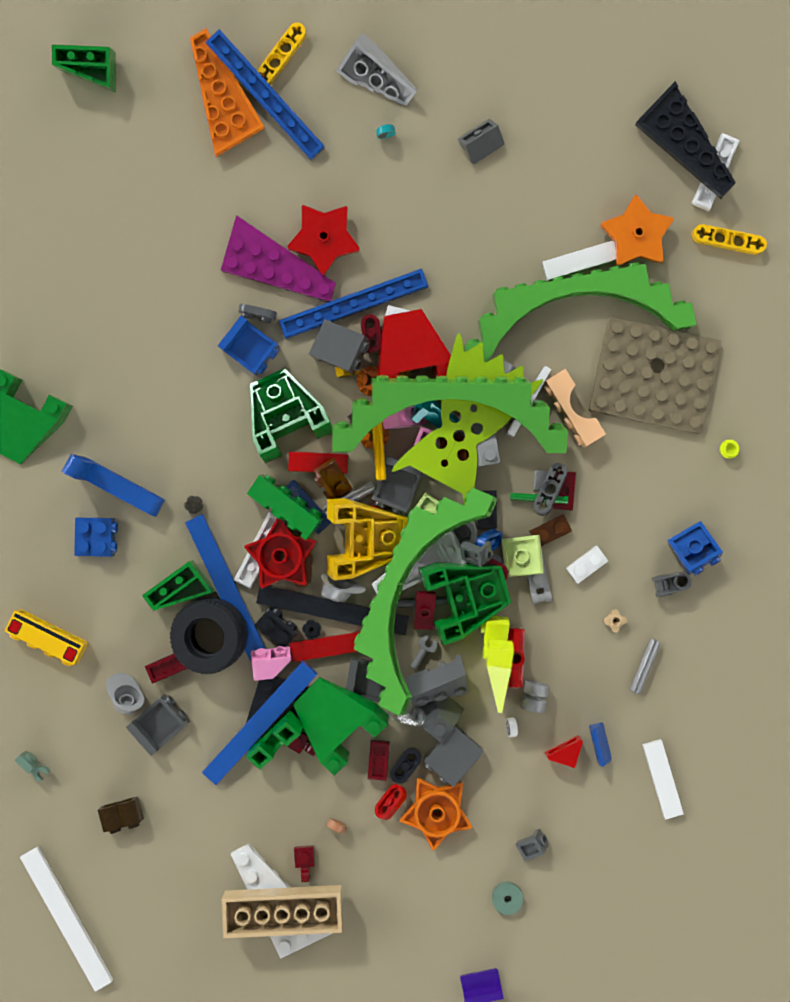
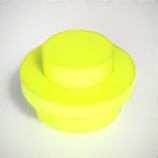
(729, 449)

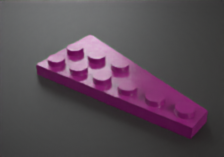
(263, 260)

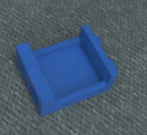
(249, 346)

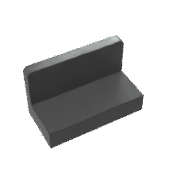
(482, 140)

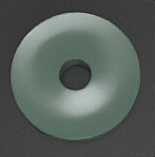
(507, 889)

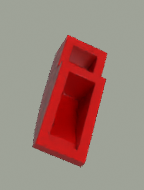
(309, 461)

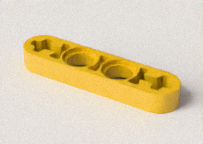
(283, 57)
(729, 239)

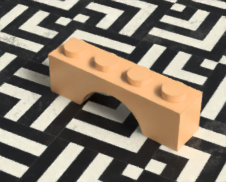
(585, 429)

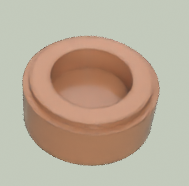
(336, 825)

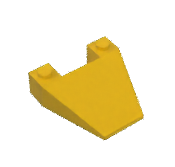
(368, 537)

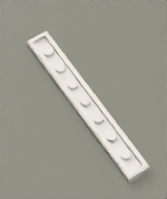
(66, 918)

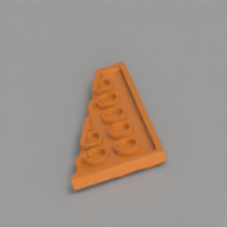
(225, 103)

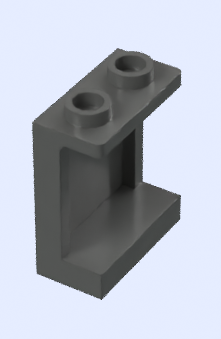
(339, 347)
(398, 487)
(359, 683)
(158, 724)
(453, 756)

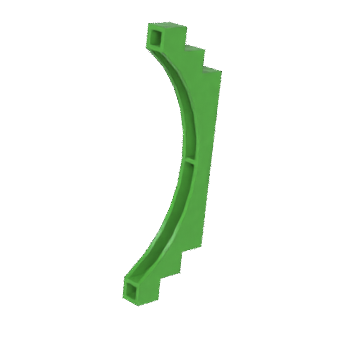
(626, 284)
(396, 394)
(377, 633)

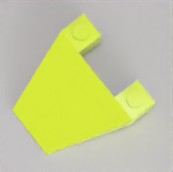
(498, 656)

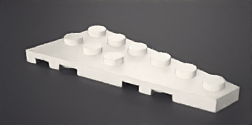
(259, 875)

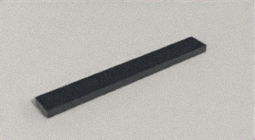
(322, 607)

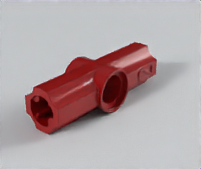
(517, 637)

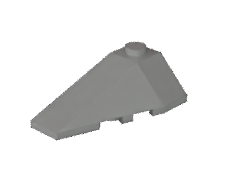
(372, 68)
(486, 450)

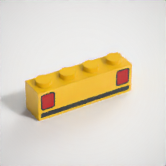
(46, 636)

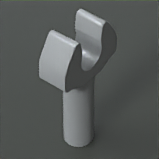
(423, 651)

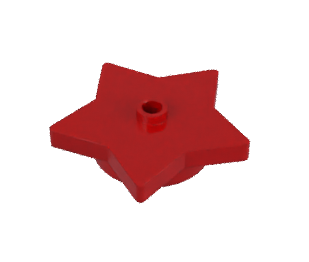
(324, 251)
(267, 552)

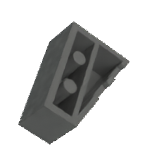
(438, 683)

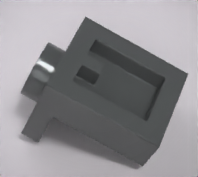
(476, 554)
(533, 845)

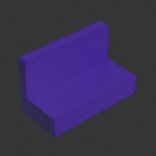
(482, 986)

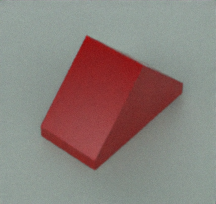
(566, 752)

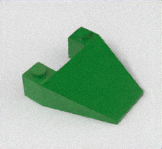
(280, 408)
(23, 426)
(471, 593)
(331, 715)

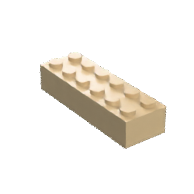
(282, 911)

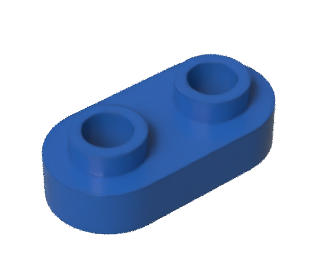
(493, 536)

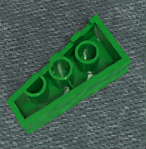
(286, 506)

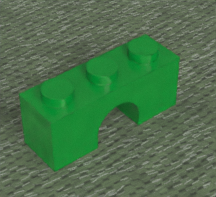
(283, 732)

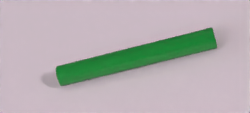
(531, 497)

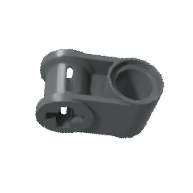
(667, 583)

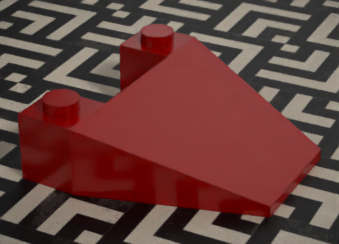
(411, 344)

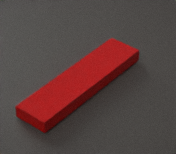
(323, 646)

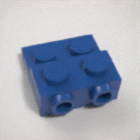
(95, 537)
(695, 548)

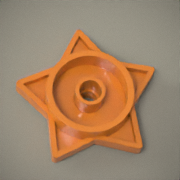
(633, 246)
(436, 825)

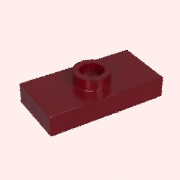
(567, 490)
(424, 610)
(164, 668)
(378, 760)

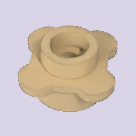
(609, 620)

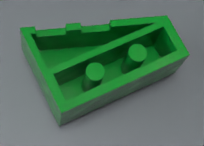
(88, 63)
(178, 587)

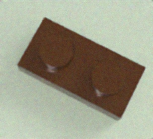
(552, 529)

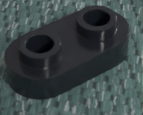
(407, 765)

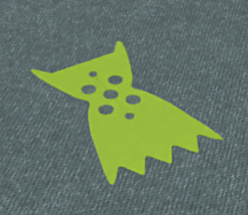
(427, 457)

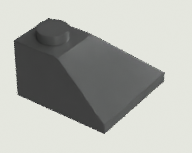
(440, 717)

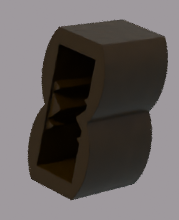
(120, 814)

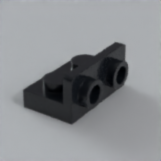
(277, 627)

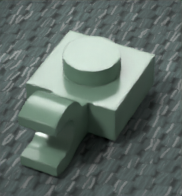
(30, 764)

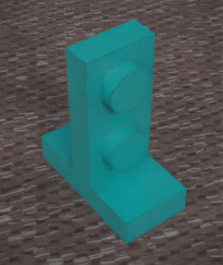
(432, 412)

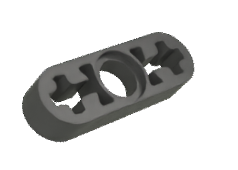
(551, 475)

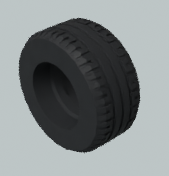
(185, 644)

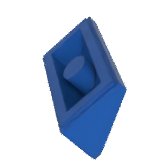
(600, 743)

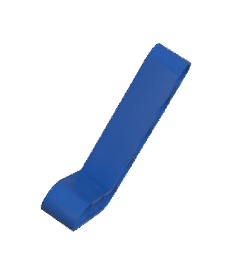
(113, 483)

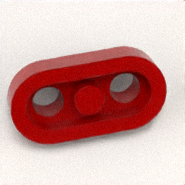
(390, 801)

